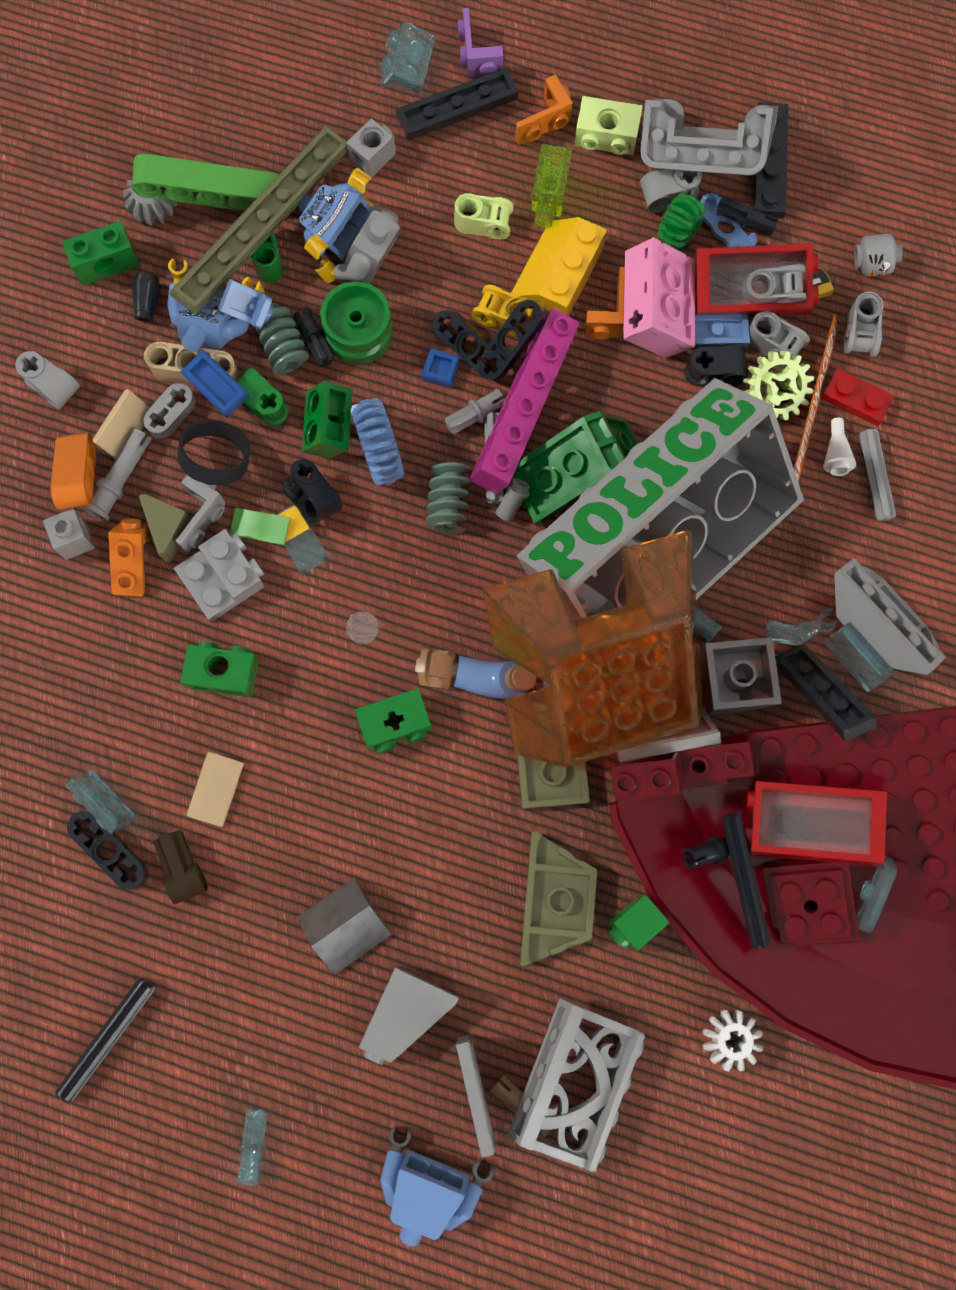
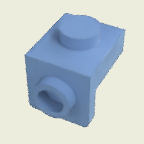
(246, 304)

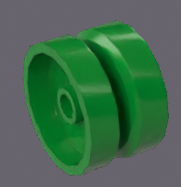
(357, 322)

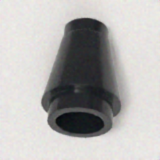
(145, 295)

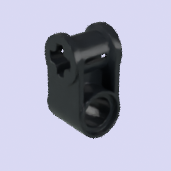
(722, 363)
(311, 495)

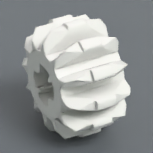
(742, 1047)

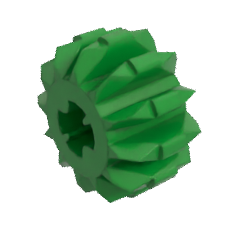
(681, 221)

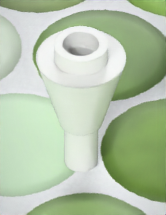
(839, 455)

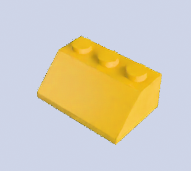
(561, 263)

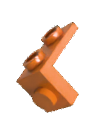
(555, 117)
(608, 324)
(127, 557)

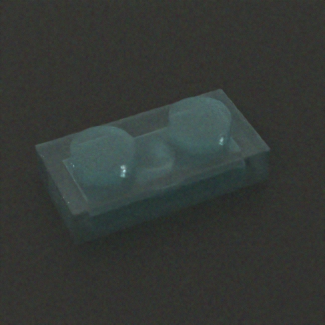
(100, 801)

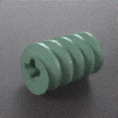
(282, 341)
(445, 497)

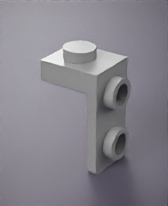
(208, 513)

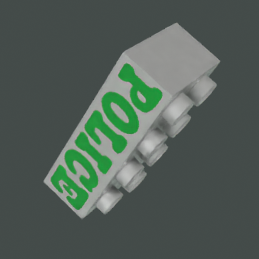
(705, 471)

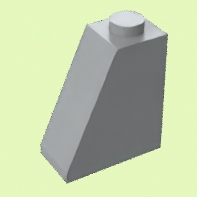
(404, 1014)

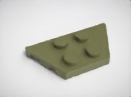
(557, 901)

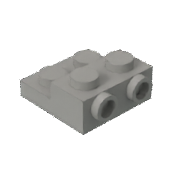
(220, 575)

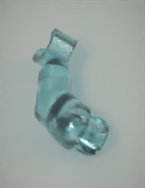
(797, 635)

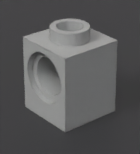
(367, 158)
(69, 534)

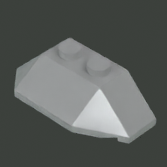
(885, 620)

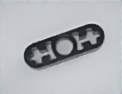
(118, 874)

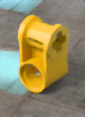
(497, 307)

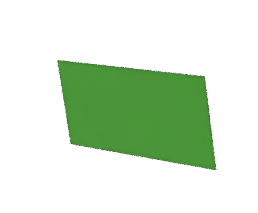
(260, 526)

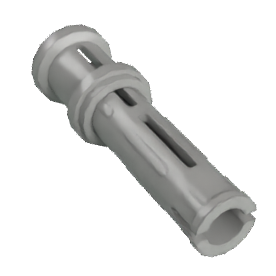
(110, 487)

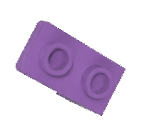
(478, 60)

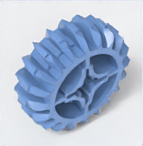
(377, 441)

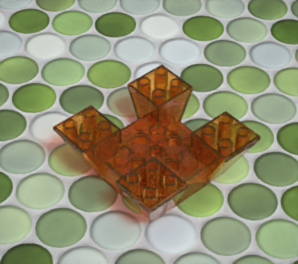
(606, 675)

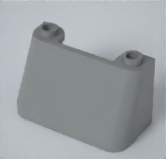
(679, 147)

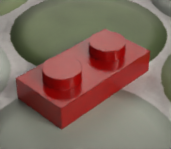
(857, 397)

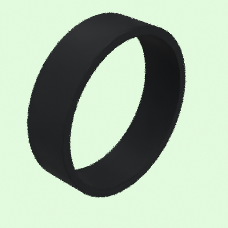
(217, 429)

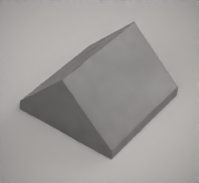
(343, 926)

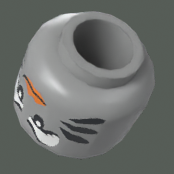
(877, 254)

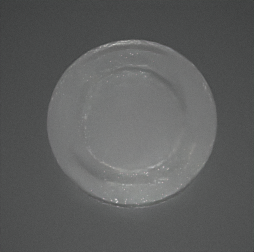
(362, 627)

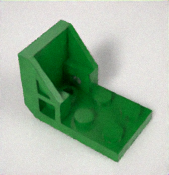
(573, 462)

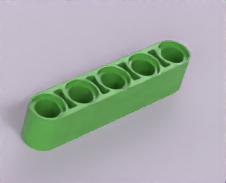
(198, 182)

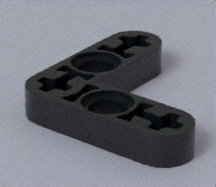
(496, 348)

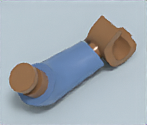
(477, 676)

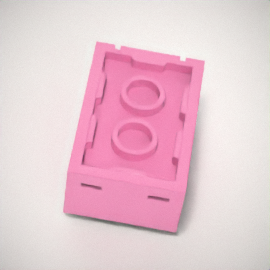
(659, 298)

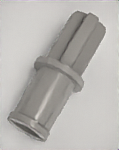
(474, 412)

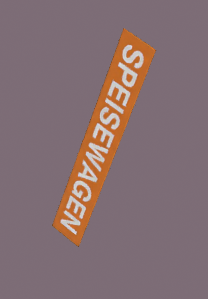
(816, 398)

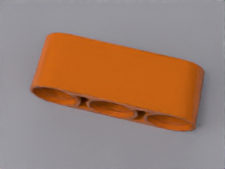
(73, 471)

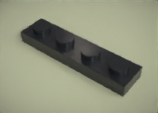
(457, 103)
(772, 180)
(826, 692)

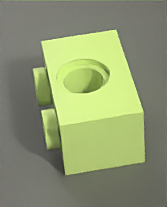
(600, 114)

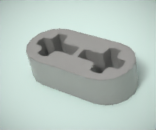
(169, 410)

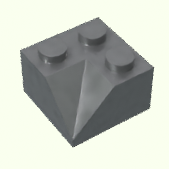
(739, 676)

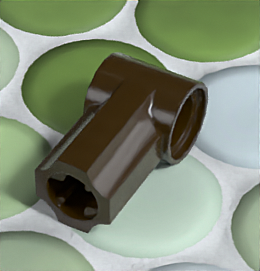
(182, 875)

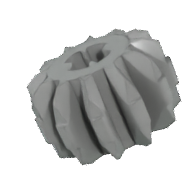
(146, 208)

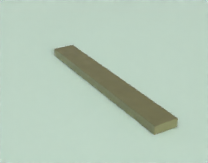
(259, 221)

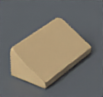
(119, 424)
(215, 789)

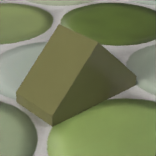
(164, 524)

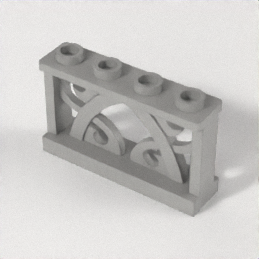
(602, 1106)

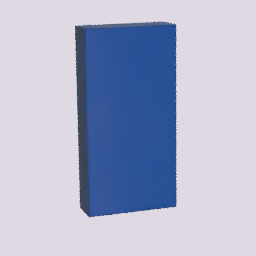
(214, 383)

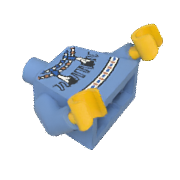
(335, 216)
(210, 325)

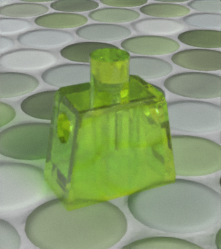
(551, 183)

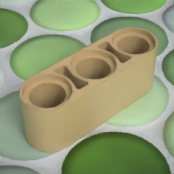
(178, 358)

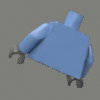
(426, 1193)

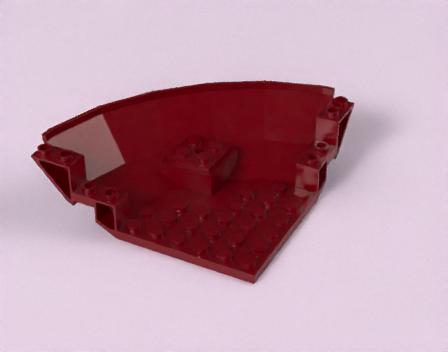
(857, 993)

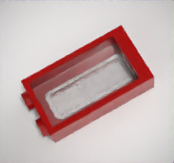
(724, 270)
(817, 823)

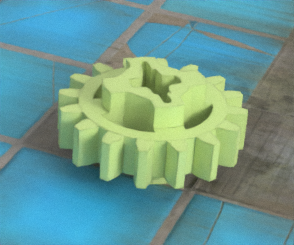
(790, 378)

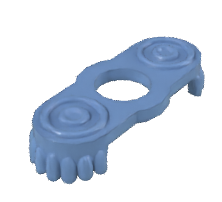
(738, 237)

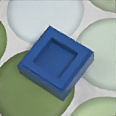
(440, 368)

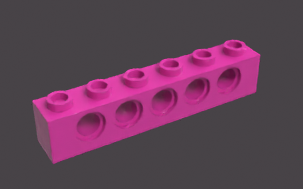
(524, 402)

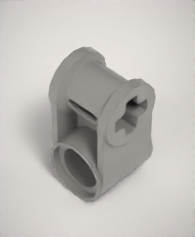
(664, 185)
(781, 283)
(862, 330)
(779, 335)
(48, 380)

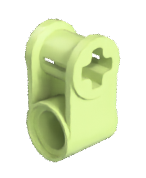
(485, 215)

